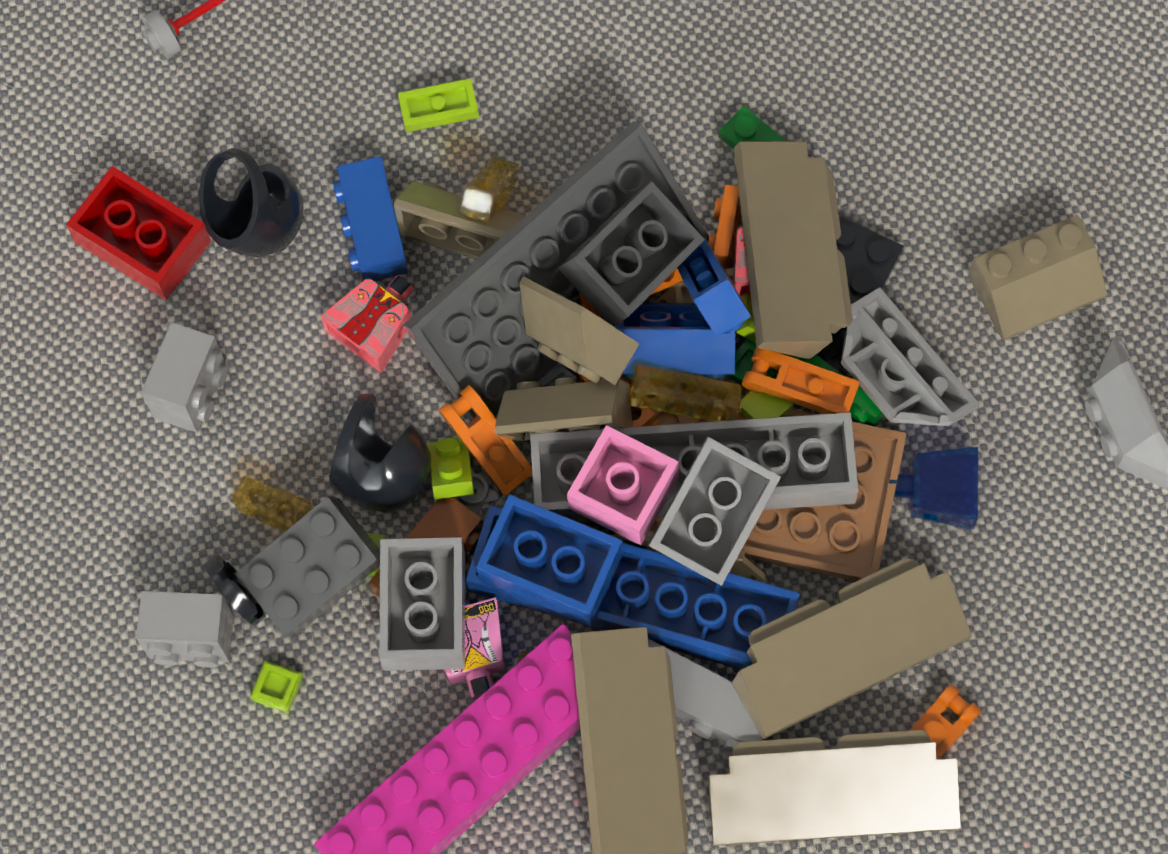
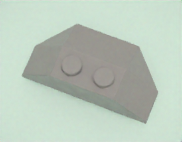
(900, 367)
(1127, 418)

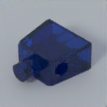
(942, 487)

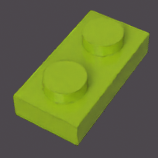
(438, 105)
(450, 469)

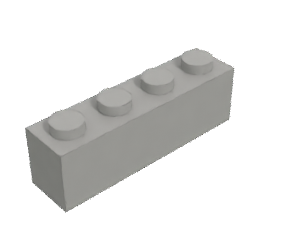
(709, 703)

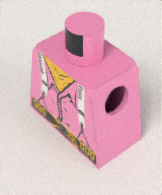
(482, 648)

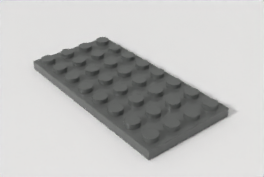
(477, 322)

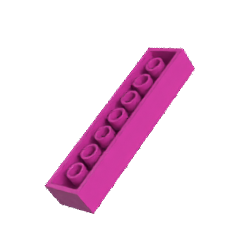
(469, 761)

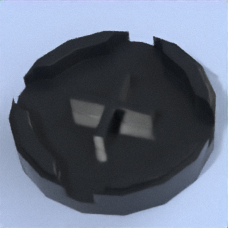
(234, 590)

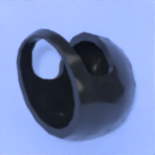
(262, 213)
(372, 470)

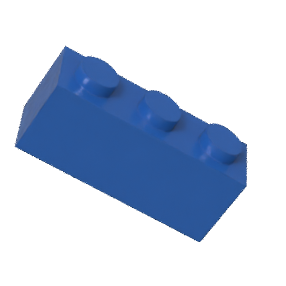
(370, 220)
(713, 290)

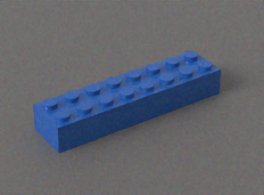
(670, 600)

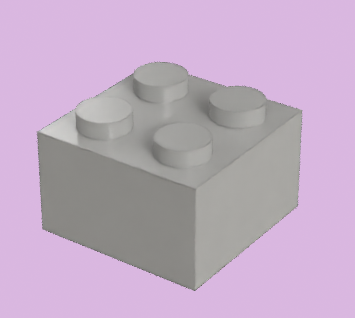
(185, 378)
(185, 628)

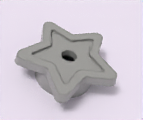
(483, 495)

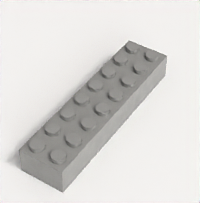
(807, 451)

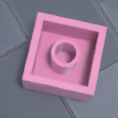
(623, 485)

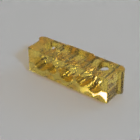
(489, 189)
(685, 394)
(279, 497)

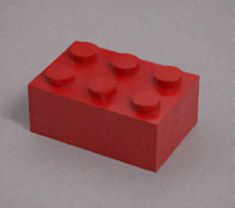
(139, 233)

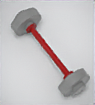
(162, 33)

